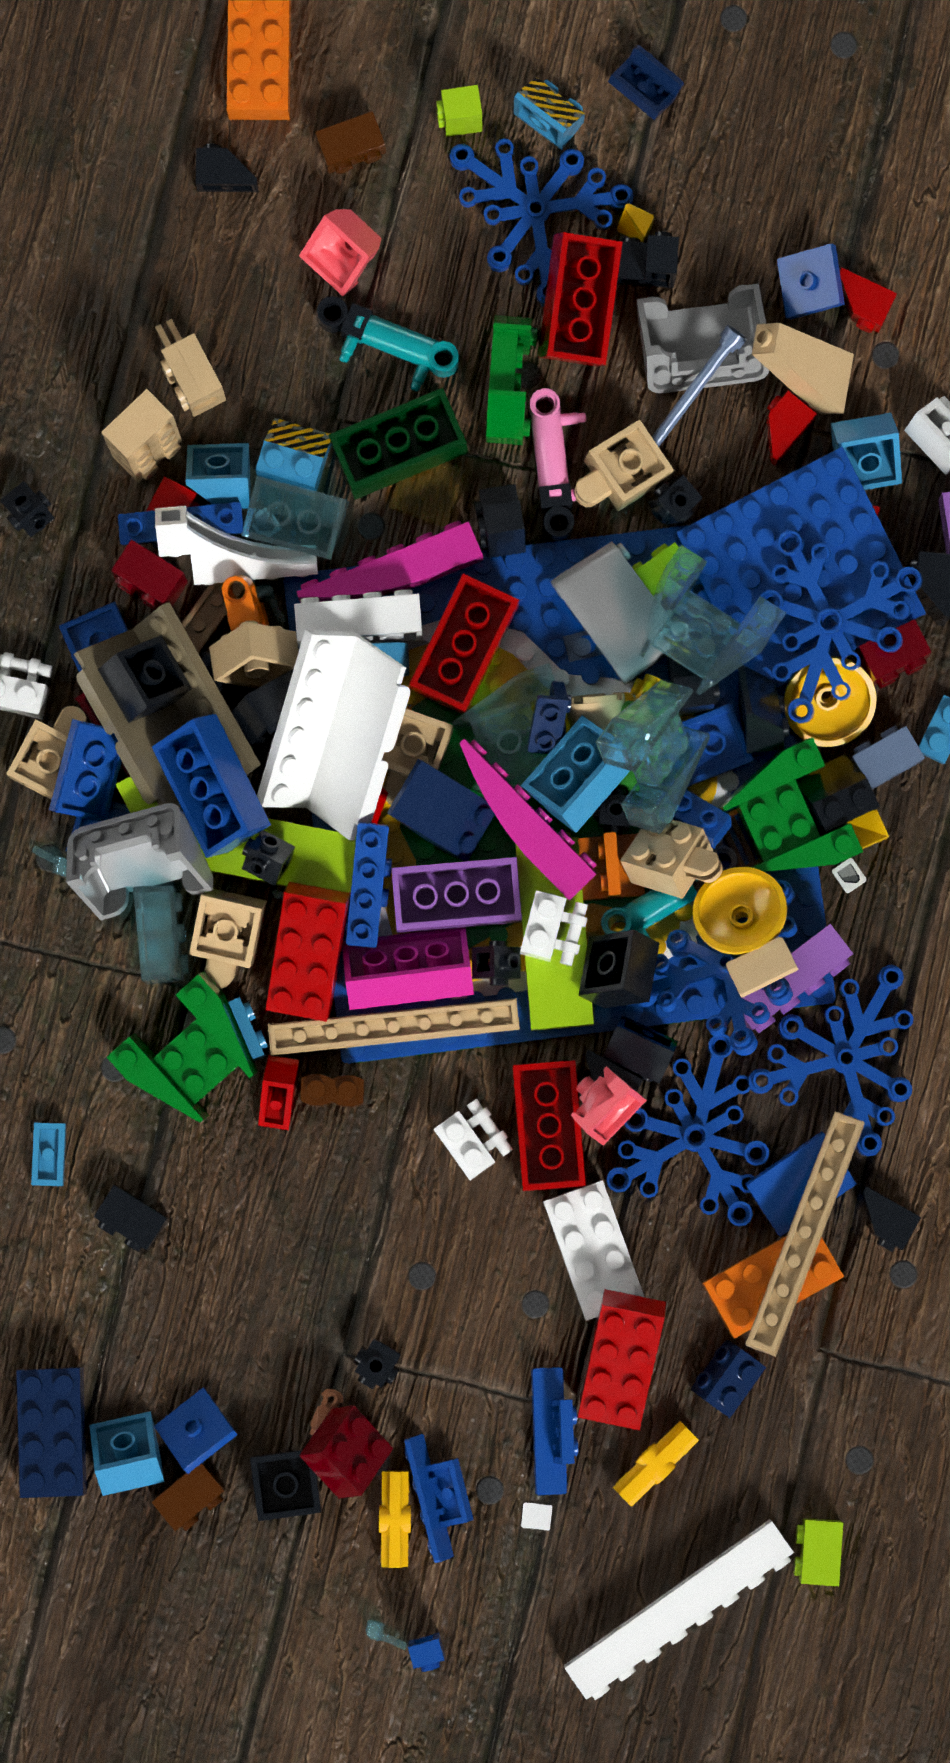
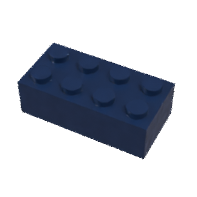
(51, 1432)

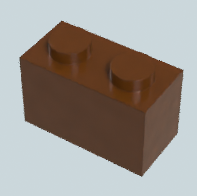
(351, 143)
(189, 1496)

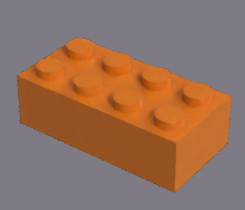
(258, 59)
(741, 1287)

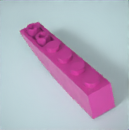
(402, 566)
(529, 827)

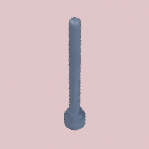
(730, 341)

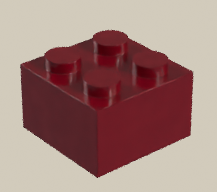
(148, 576)
(885, 666)
(346, 1452)

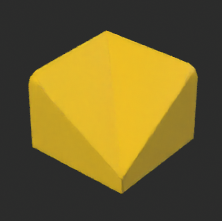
(635, 222)
(869, 829)

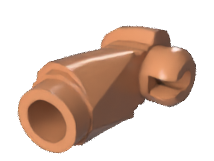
(331, 1400)

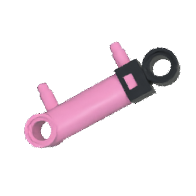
(551, 462)

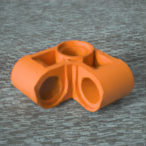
(245, 608)

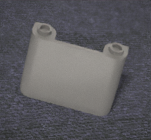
(683, 340)
(611, 608)
(131, 852)

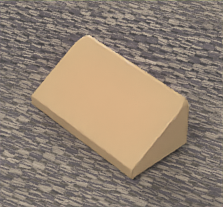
(761, 966)

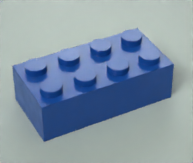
(211, 785)

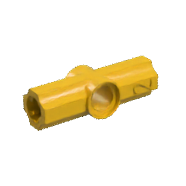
(655, 1463)
(394, 1519)

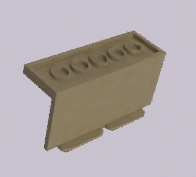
(139, 736)

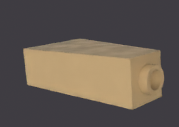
(806, 365)

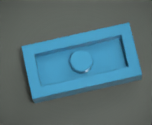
(936, 739)
(254, 1040)
(48, 1154)

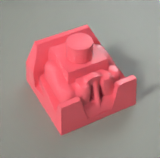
(341, 249)
(606, 1105)

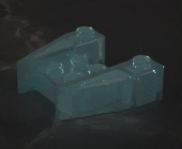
(699, 632)
(505, 720)
(658, 750)

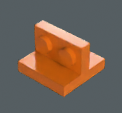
(611, 877)

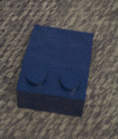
(441, 811)

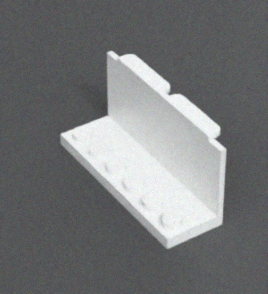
(334, 730)

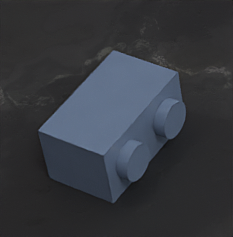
(888, 756)

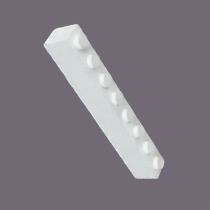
(678, 1610)

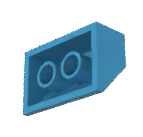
(573, 776)

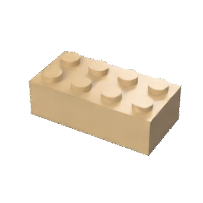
(143, 436)

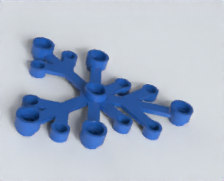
(506, 188)
(819, 656)
(679, 979)
(863, 1026)
(705, 1100)

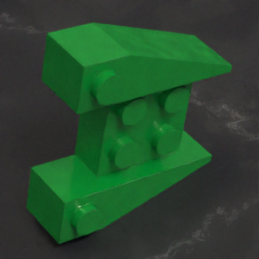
(505, 401)
(780, 819)
(195, 1058)

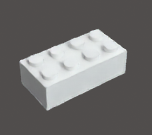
(372, 617)
(592, 1246)

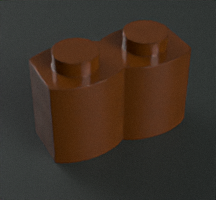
(322, 1090)

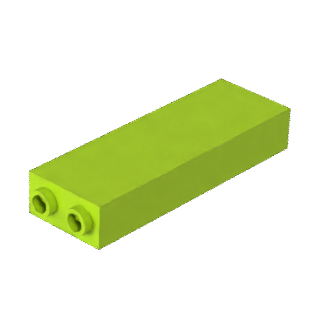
(319, 858)
(552, 985)

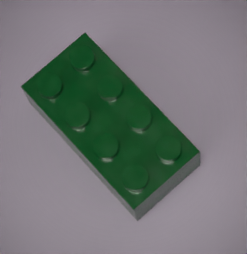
(398, 443)

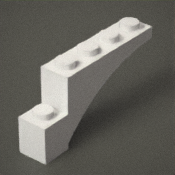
(221, 555)

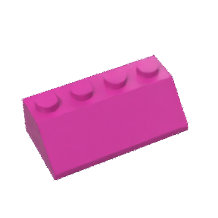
(408, 968)

